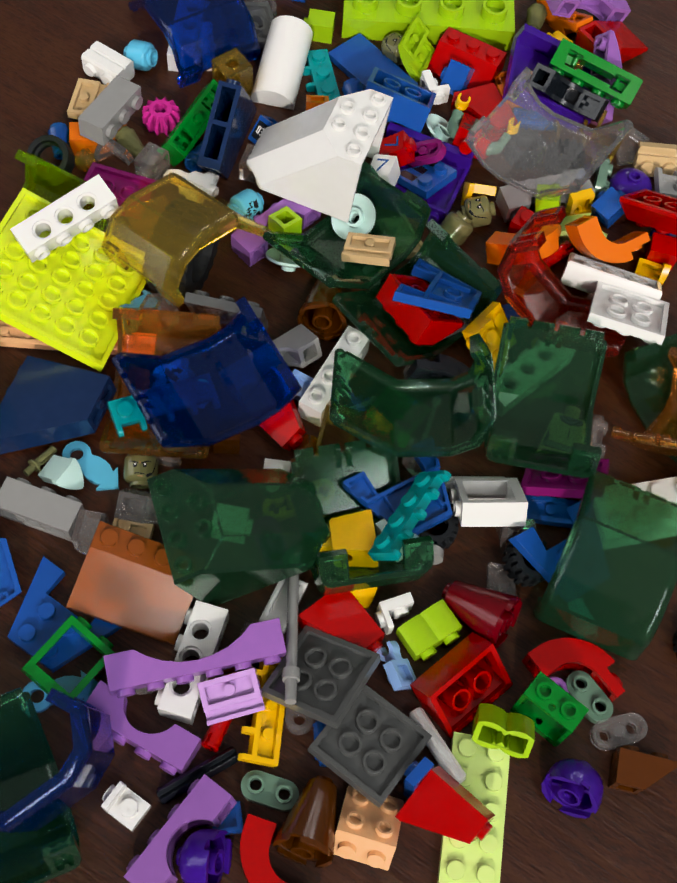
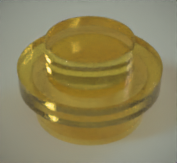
(84, 159)

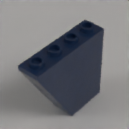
(226, 128)
(52, 404)

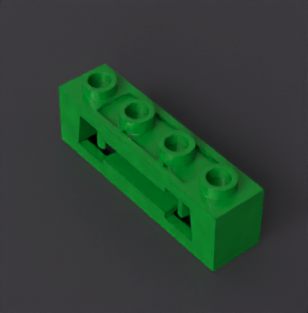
(570, 53)
(191, 125)

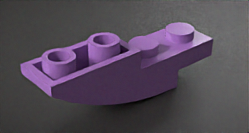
(607, 48)

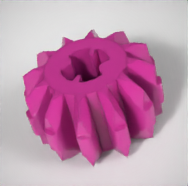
(160, 115)

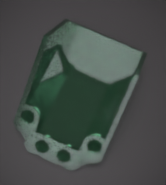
(236, 528)

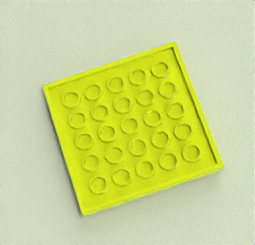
(66, 295)

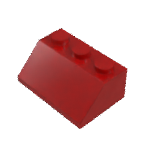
(482, 57)
(651, 210)
(419, 323)
(461, 682)

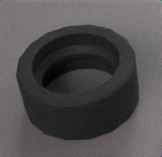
(46, 141)

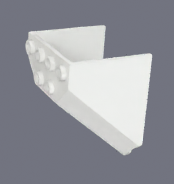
(322, 151)

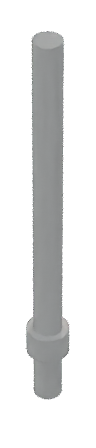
(291, 672)

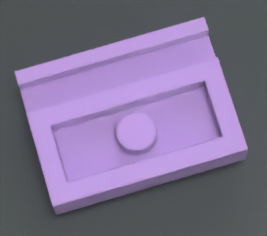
(231, 696)

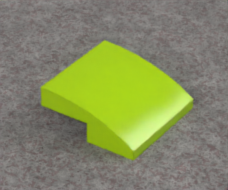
(415, 48)

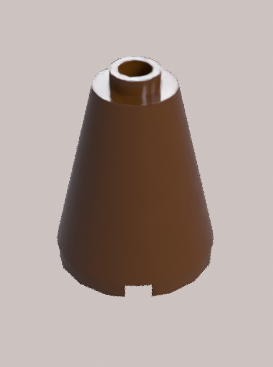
(321, 314)
(310, 825)

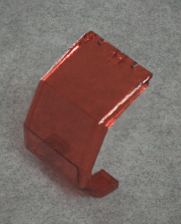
(536, 290)

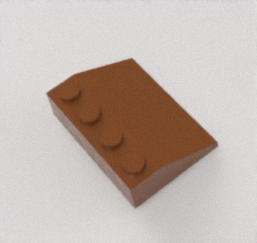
(130, 585)

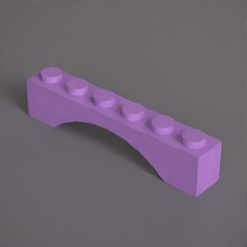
(134, 670)

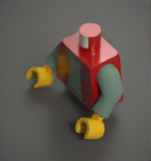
(460, 125)

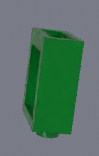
(83, 628)
(553, 705)

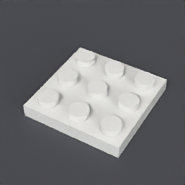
(629, 313)

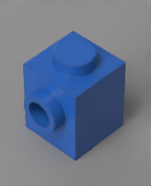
(457, 76)
(607, 207)

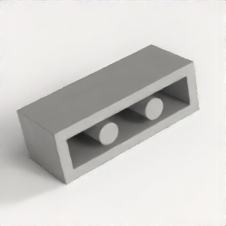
(110, 110)
(39, 507)

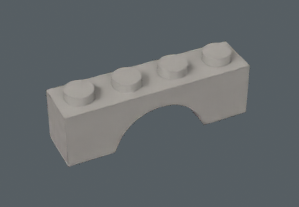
(511, 199)
(299, 346)

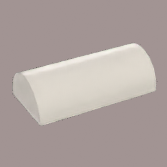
(282, 62)
(585, 273)

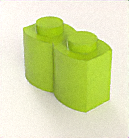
(429, 630)
(508, 731)

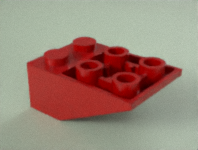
(628, 43)

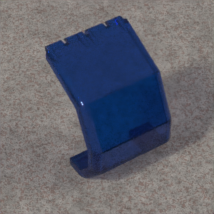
(202, 31)
(211, 385)
(79, 775)

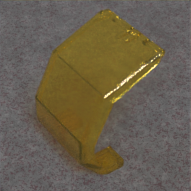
(167, 226)

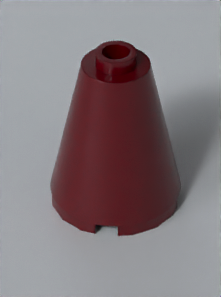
(483, 609)

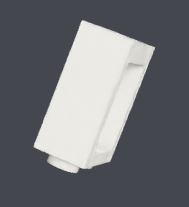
(489, 502)

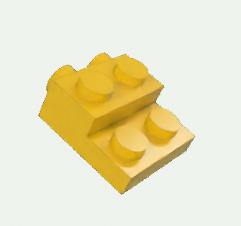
(489, 326)

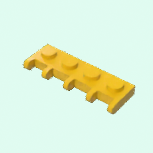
(265, 728)

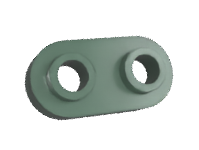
(601, 176)
(589, 696)
(268, 793)

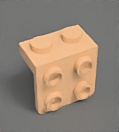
(366, 831)

